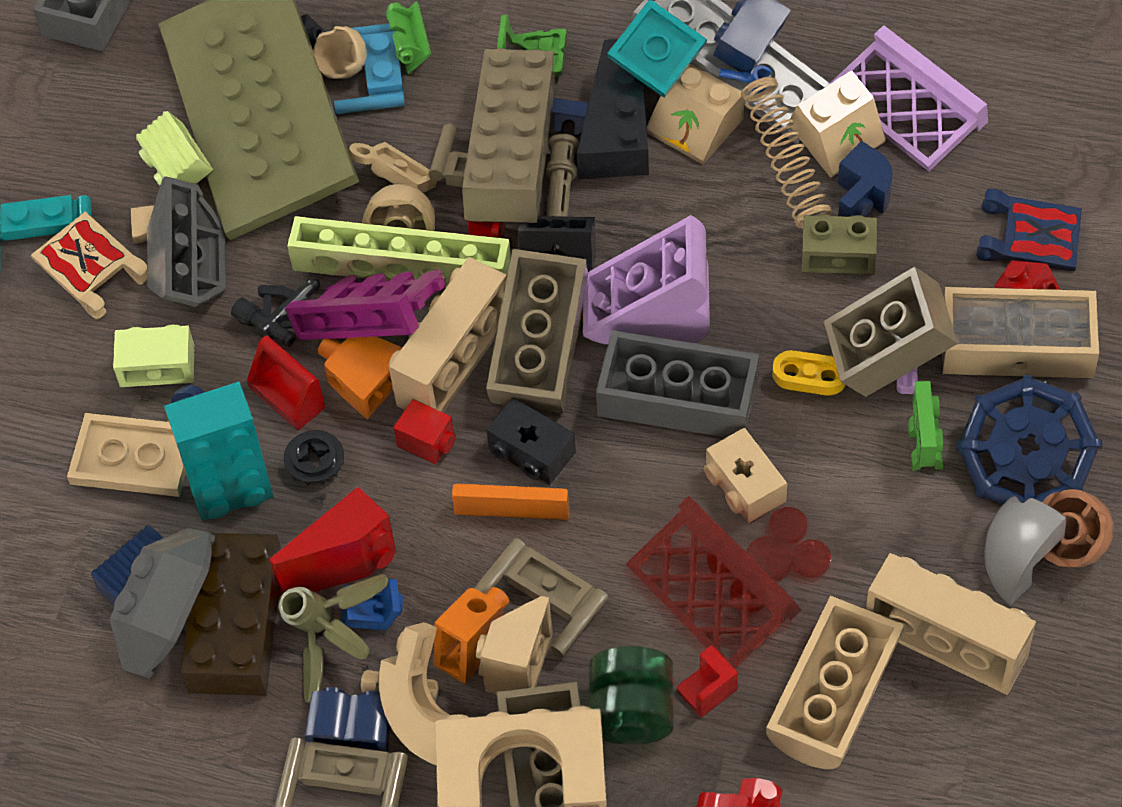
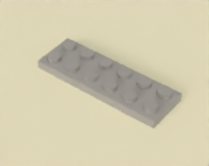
(794, 78)

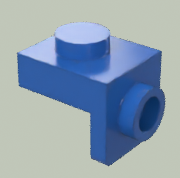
(376, 612)

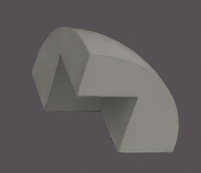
(1017, 542)

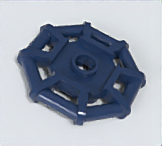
(1020, 424)

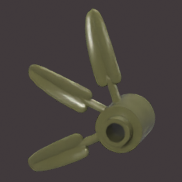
(313, 614)

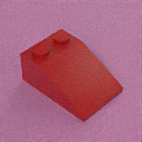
(337, 547)

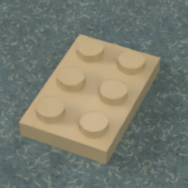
(127, 456)

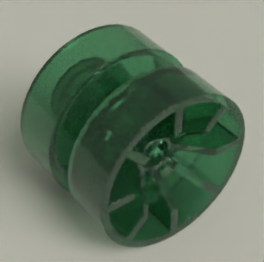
(633, 694)

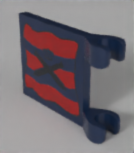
(1033, 231)

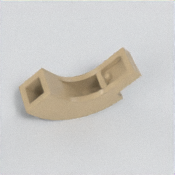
(406, 691)

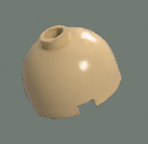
(400, 207)

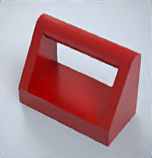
(285, 384)

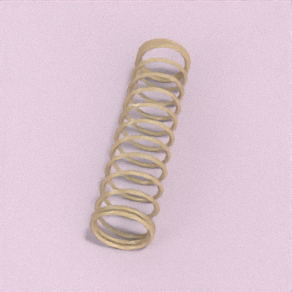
(770, 81)

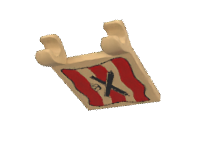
(84, 259)

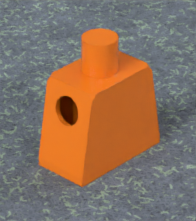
(359, 370)
(461, 628)

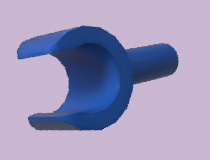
(759, 72)

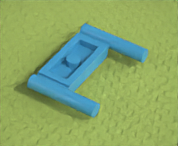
(382, 73)

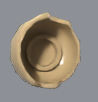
(340, 52)

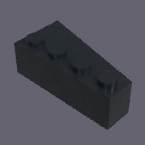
(615, 124)

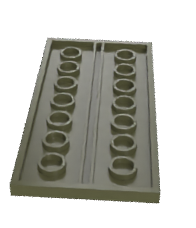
(257, 109)

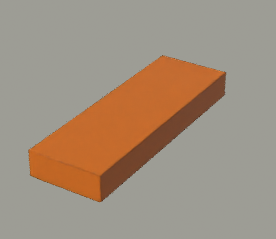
(510, 501)

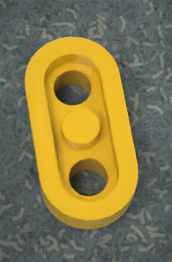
(810, 371)

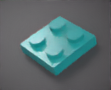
(657, 48)

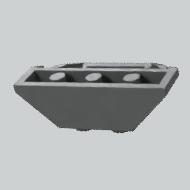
(185, 246)
(159, 598)

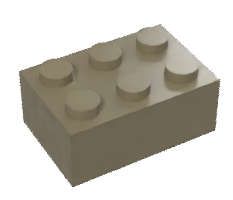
(890, 332)

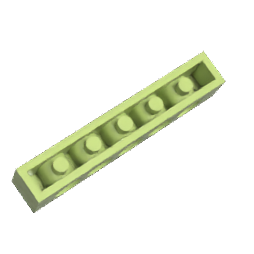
(373, 249)

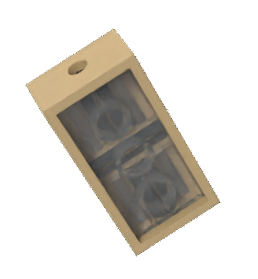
(1022, 332)

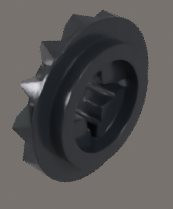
(324, 445)

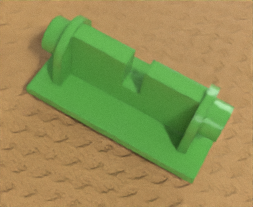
(409, 35)

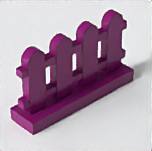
(365, 308)

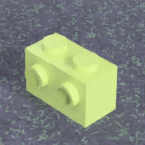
(154, 356)

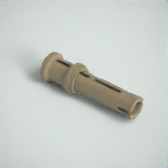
(561, 172)

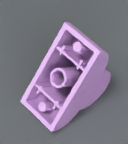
(653, 288)

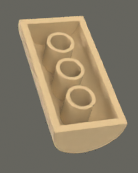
(833, 684)

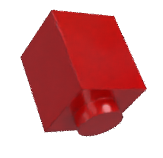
(424, 432)

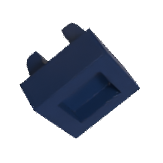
(569, 110)

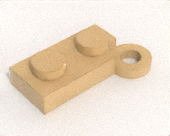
(392, 165)

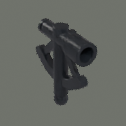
(273, 324)

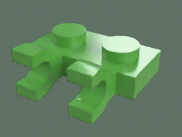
(925, 428)

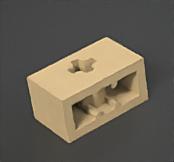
(745, 476)

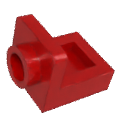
(1027, 276)

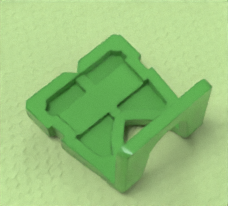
(554, 40)

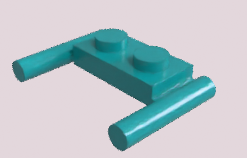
(40, 216)

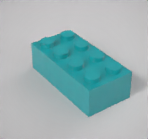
(220, 451)

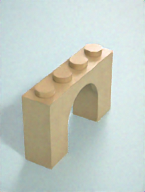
(569, 737)

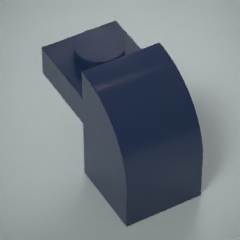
(867, 179)

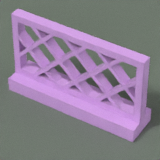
(932, 83)

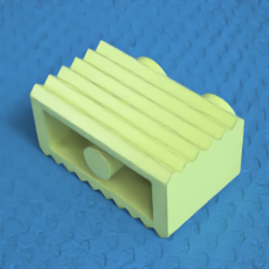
(172, 151)

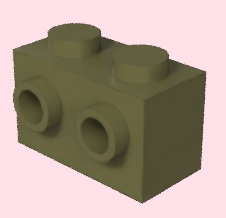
(839, 244)

